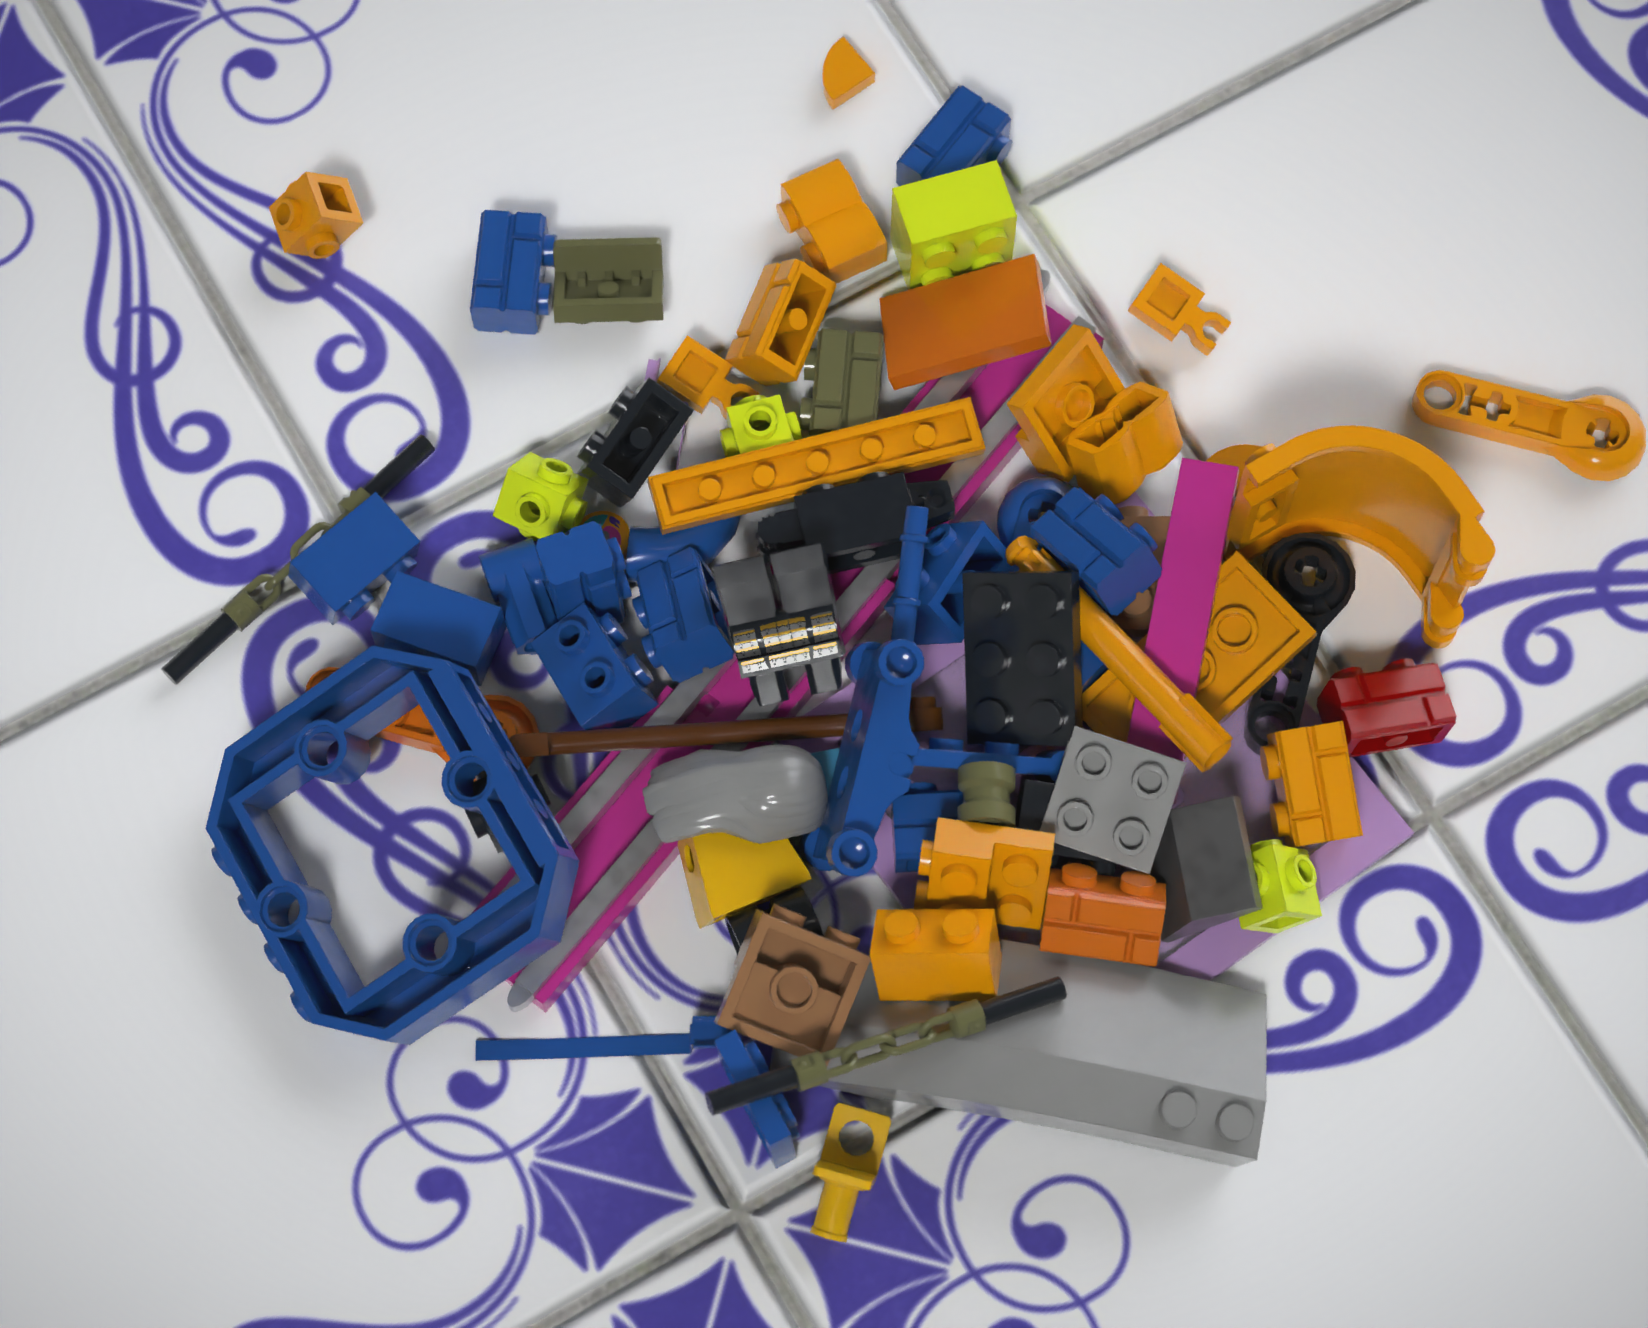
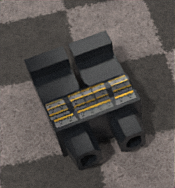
(786, 637)

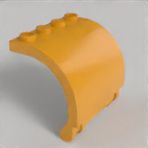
(1375, 493)

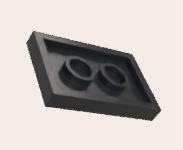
(1022, 656)

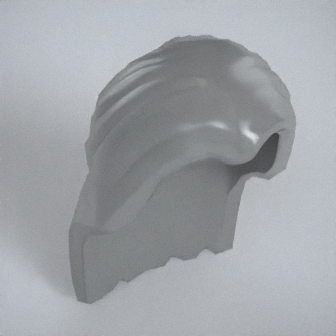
(746, 794)

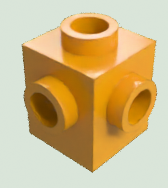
(315, 215)

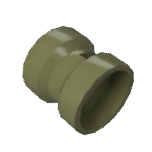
(987, 793)

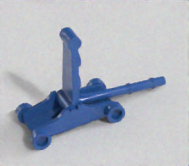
(878, 740)

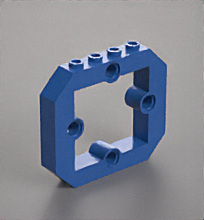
(293, 750)

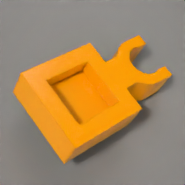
(1170, 305)
(700, 377)

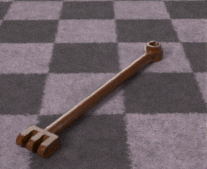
(922, 717)

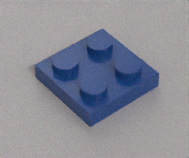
(769, 1116)

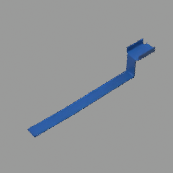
(702, 1035)

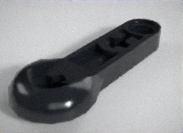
(1315, 604)

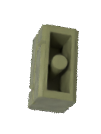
(845, 380)

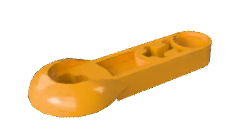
(1541, 423)

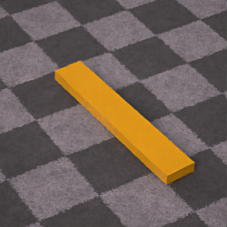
(837, 458)

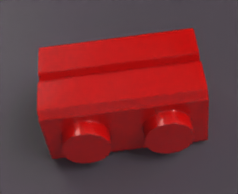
(1388, 707)

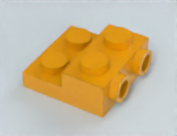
(1059, 396)
(986, 869)

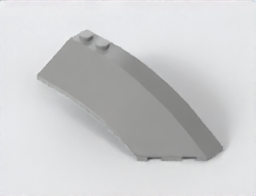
(1119, 1059)

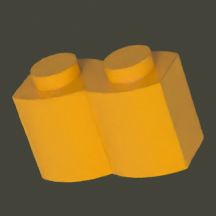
(832, 222)
(1125, 442)

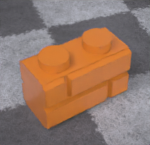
(1103, 915)

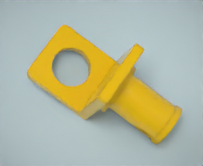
(845, 1172)

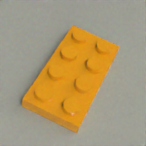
(1246, 645)

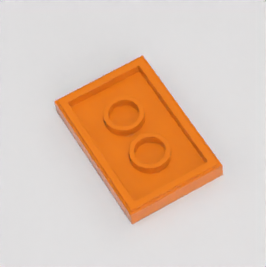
(964, 322)

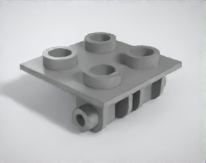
(1112, 799)

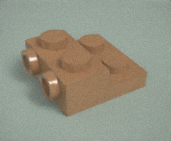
(792, 983)

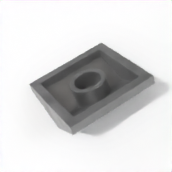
(1205, 867)

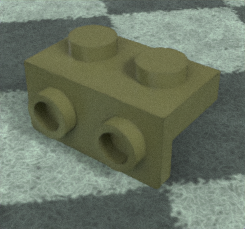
(608, 280)

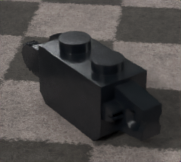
(855, 520)

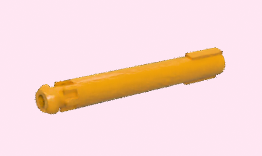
(1179, 713)

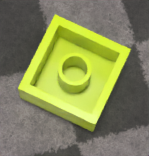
(952, 224)

